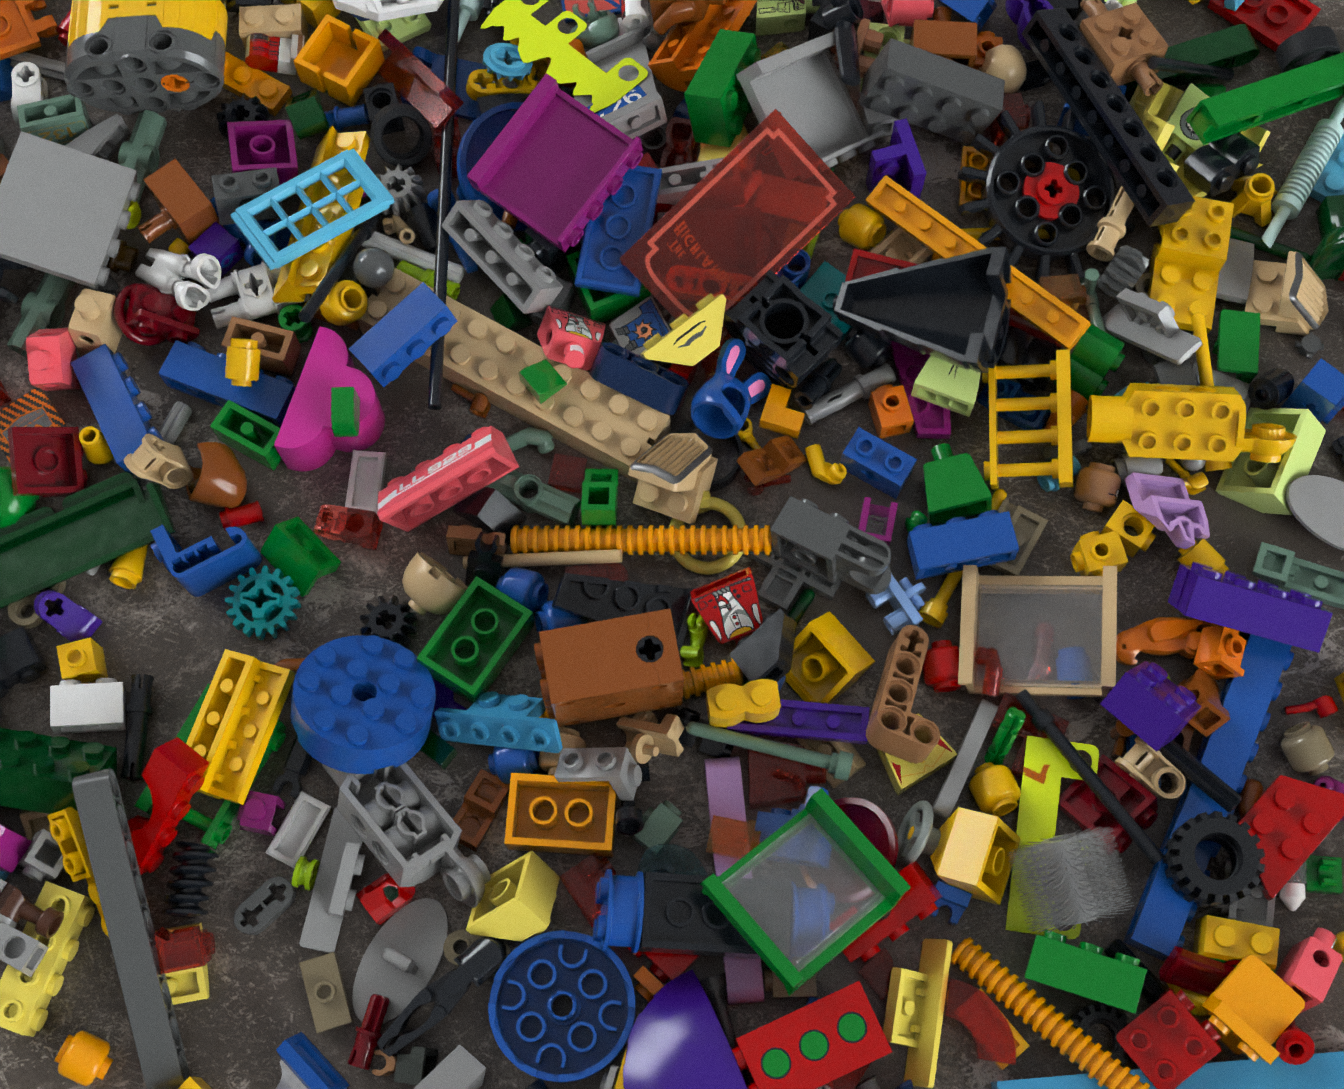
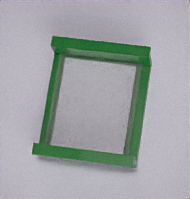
(807, 891)

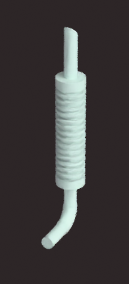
(1305, 172)

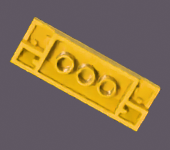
(308, 270)

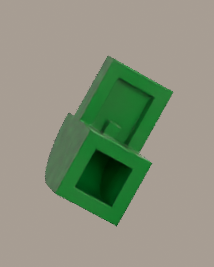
(600, 497)

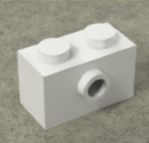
(87, 706)

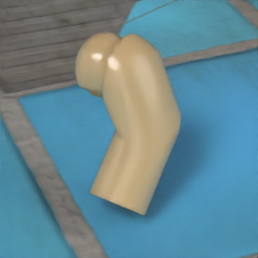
(397, 225)

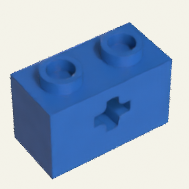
(1319, 392)
(877, 463)

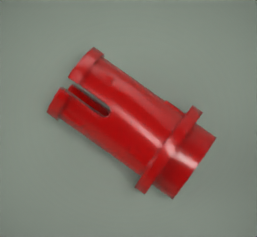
(241, 515)

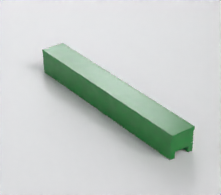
(1268, 99)

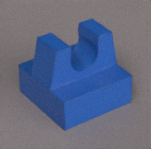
(952, 898)

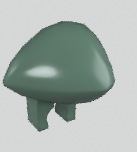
(601, 26)

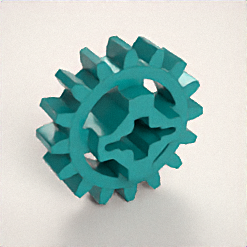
(253, 592)

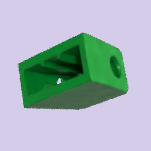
(954, 486)

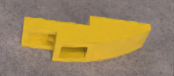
(68, 833)

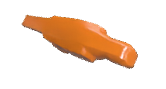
(1160, 638)

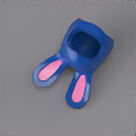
(725, 401)

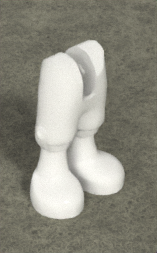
(171, 268)

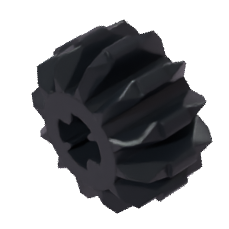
(241, 110)
(397, 612)

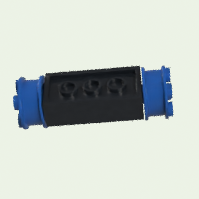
(664, 916)

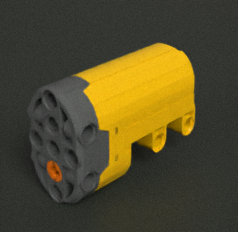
(146, 53)

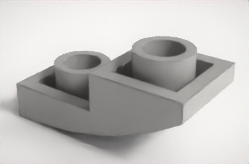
(1236, 272)

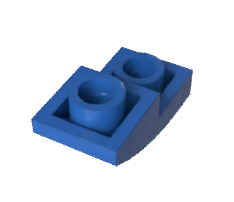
(1024, 419)

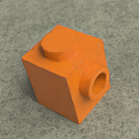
(890, 411)

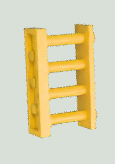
(1058, 435)

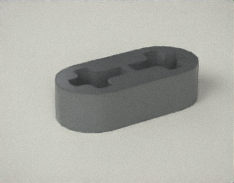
(258, 900)

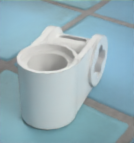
(27, 86)

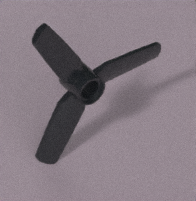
(842, 18)

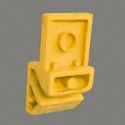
(1190, 259)

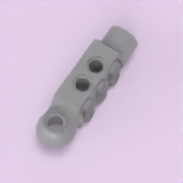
(409, 830)

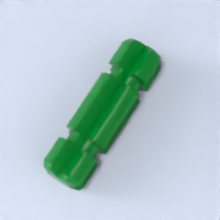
(1005, 736)

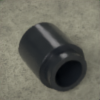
(1271, 388)

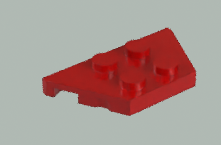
(1291, 824)

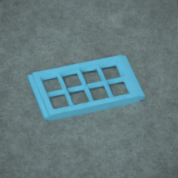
(260, 238)

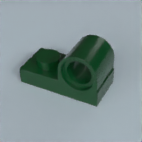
(307, 114)

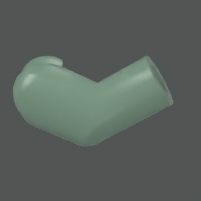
(531, 436)

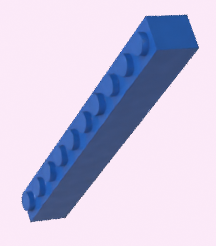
(1161, 910)

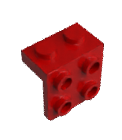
(1169, 1040)

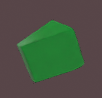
(542, 380)

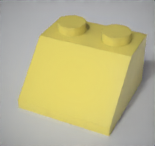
(516, 900)

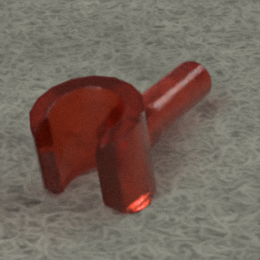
(759, 489)

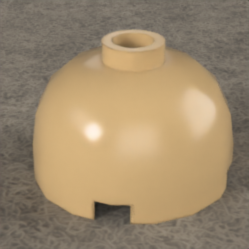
(431, 586)

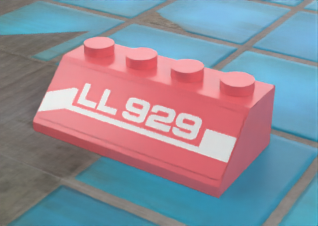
(446, 479)

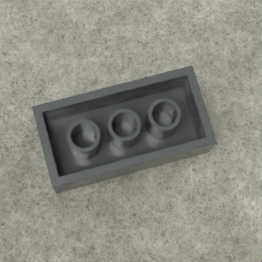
(932, 91)

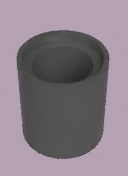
(656, 135)

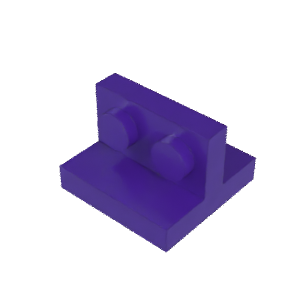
(898, 161)

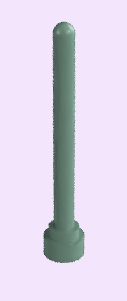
(837, 764)

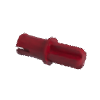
(369, 1032)

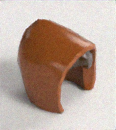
(220, 480)

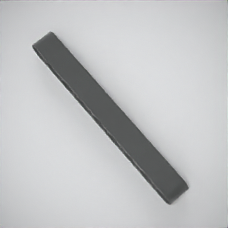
(130, 929)

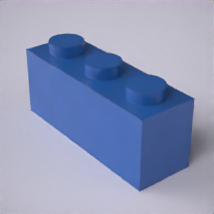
(403, 334)
(962, 542)

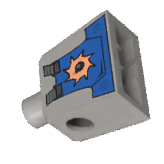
(638, 326)

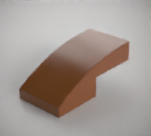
(771, 461)
(480, 808)

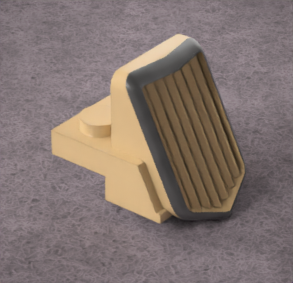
(1287, 295)
(674, 475)

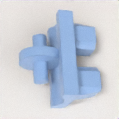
(901, 601)

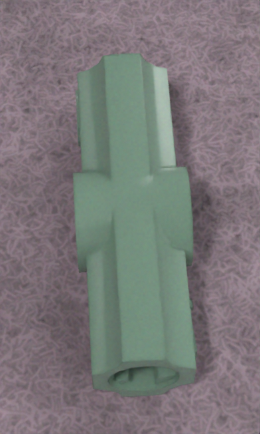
(142, 149)
(41, 310)
(547, 502)

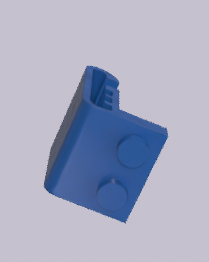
(205, 563)

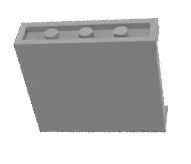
(810, 97)
(64, 210)

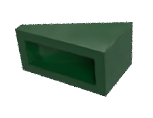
(438, 750)

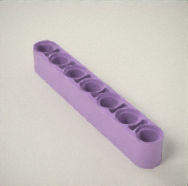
(727, 800)

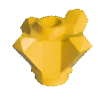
(1254, 197)

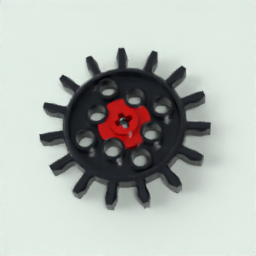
(1002, 206)

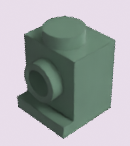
(659, 825)

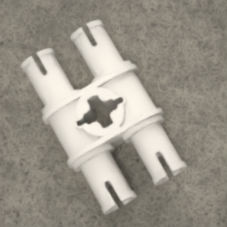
(249, 305)

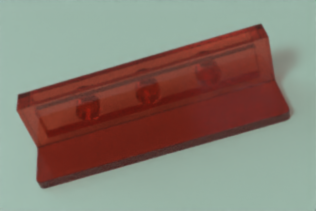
(417, 83)

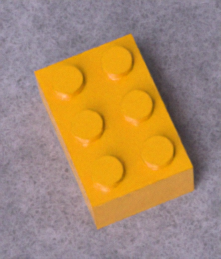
(560, 815)

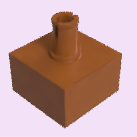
(945, 37)
(180, 203)

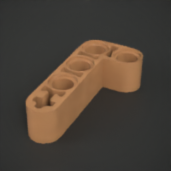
(891, 723)

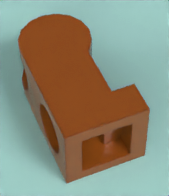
(1212, 713)

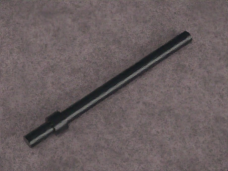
(361, 233)
(1044, 721)

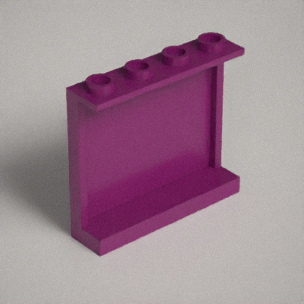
(555, 164)

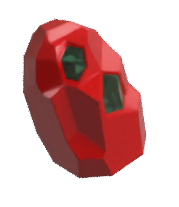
(385, 898)

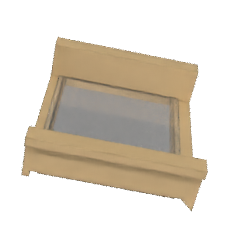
(1047, 629)

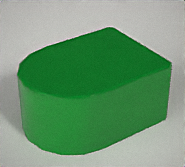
(345, 411)

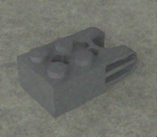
(830, 547)

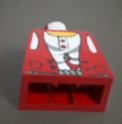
(729, 606)

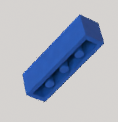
(203, 376)
(114, 401)

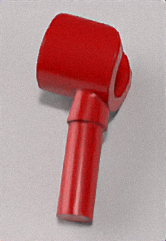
(1324, 706)

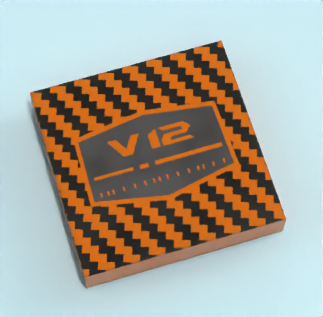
(30, 410)

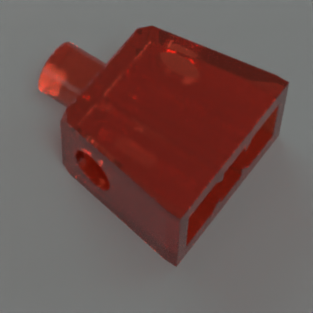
(771, 790)

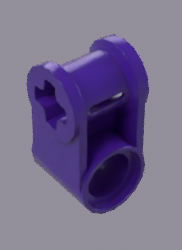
(70, 620)

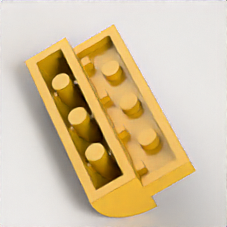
(238, 722)

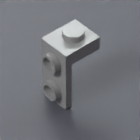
(601, 764)

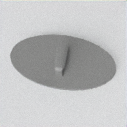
(1319, 507)
(402, 957)

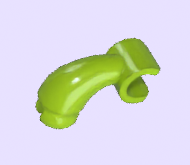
(698, 632)

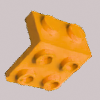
(1253, 1008)

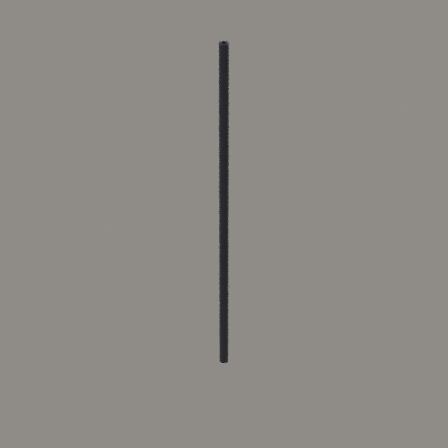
(444, 203)

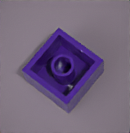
(1151, 704)

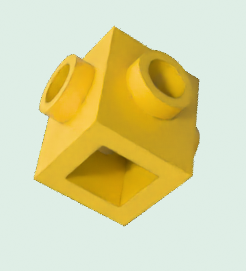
(1096, 551)

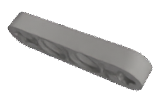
(965, 759)

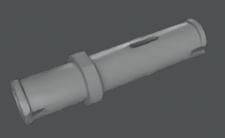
(858, 388)

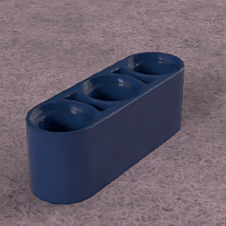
(638, 378)

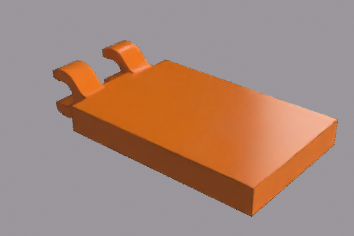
(20, 30)

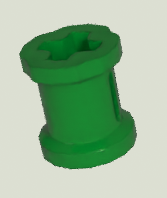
(290, 321)

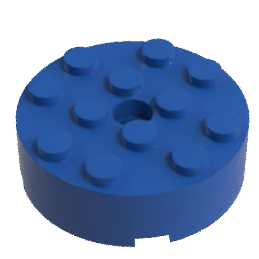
(362, 704)
(523, 1013)

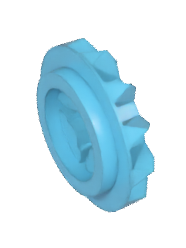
(494, 61)

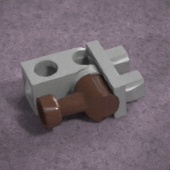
(15, 946)

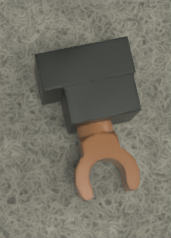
(409, 1068)

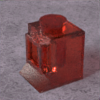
(184, 948)

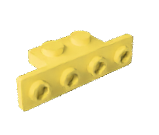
(917, 1010)

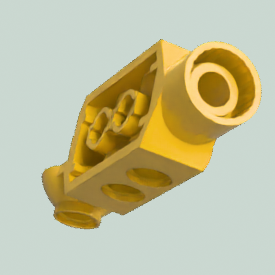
(1183, 424)

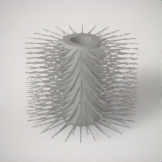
(1071, 884)

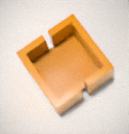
(334, 64)

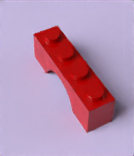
(173, 778)

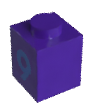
(219, 244)

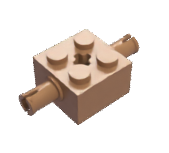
(1124, 43)

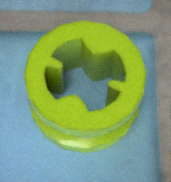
(305, 873)

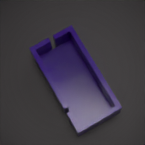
(1249, 607)

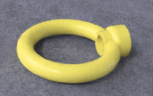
(727, 561)

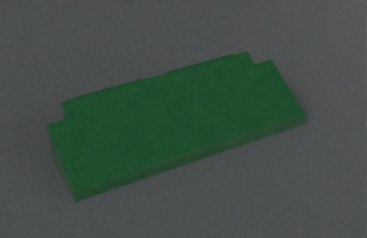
(90, 531)

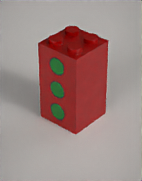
(813, 1043)

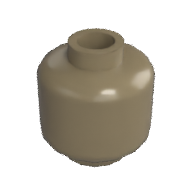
(1307, 748)

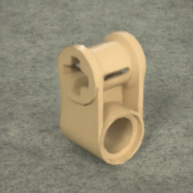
(159, 463)
(1146, 768)

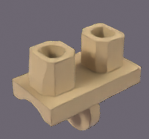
(648, 738)

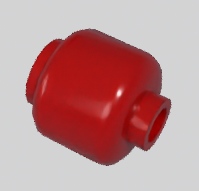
(942, 666)

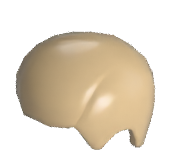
(1007, 64)

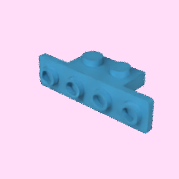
(501, 722)

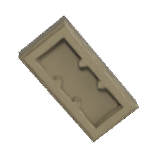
(326, 992)

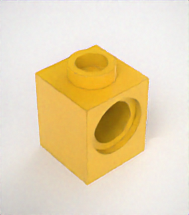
(1127, 515)
(82, 661)

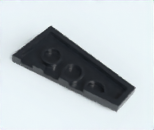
(606, 599)

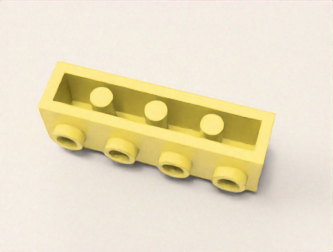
(27, 998)

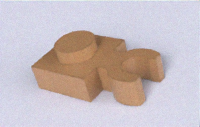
(462, 539)

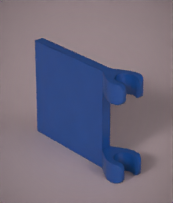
(464, 67)

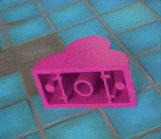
(306, 431)

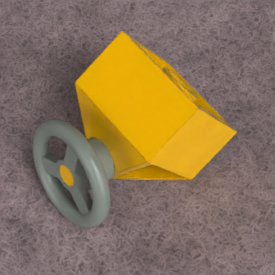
(965, 850)

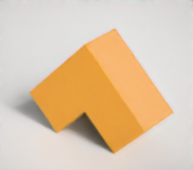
(777, 416)

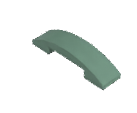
(1288, 572)

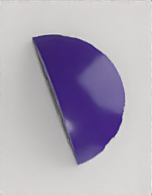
(680, 1043)

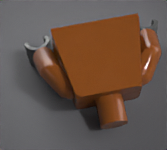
(670, 12)

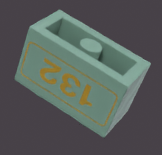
(55, 119)

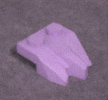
(1168, 507)

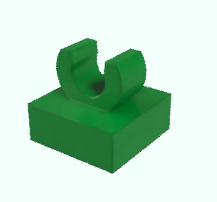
(1324, 875)

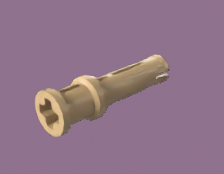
(1111, 228)

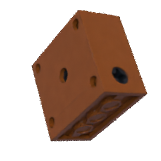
(610, 668)

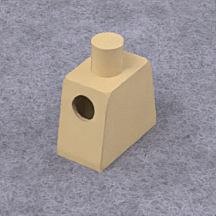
(94, 321)

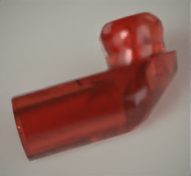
(993, 670)

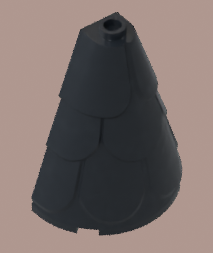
(936, 308)

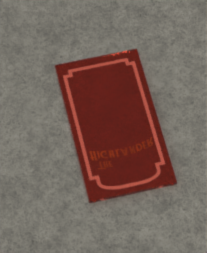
(739, 221)

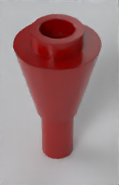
(1295, 1045)

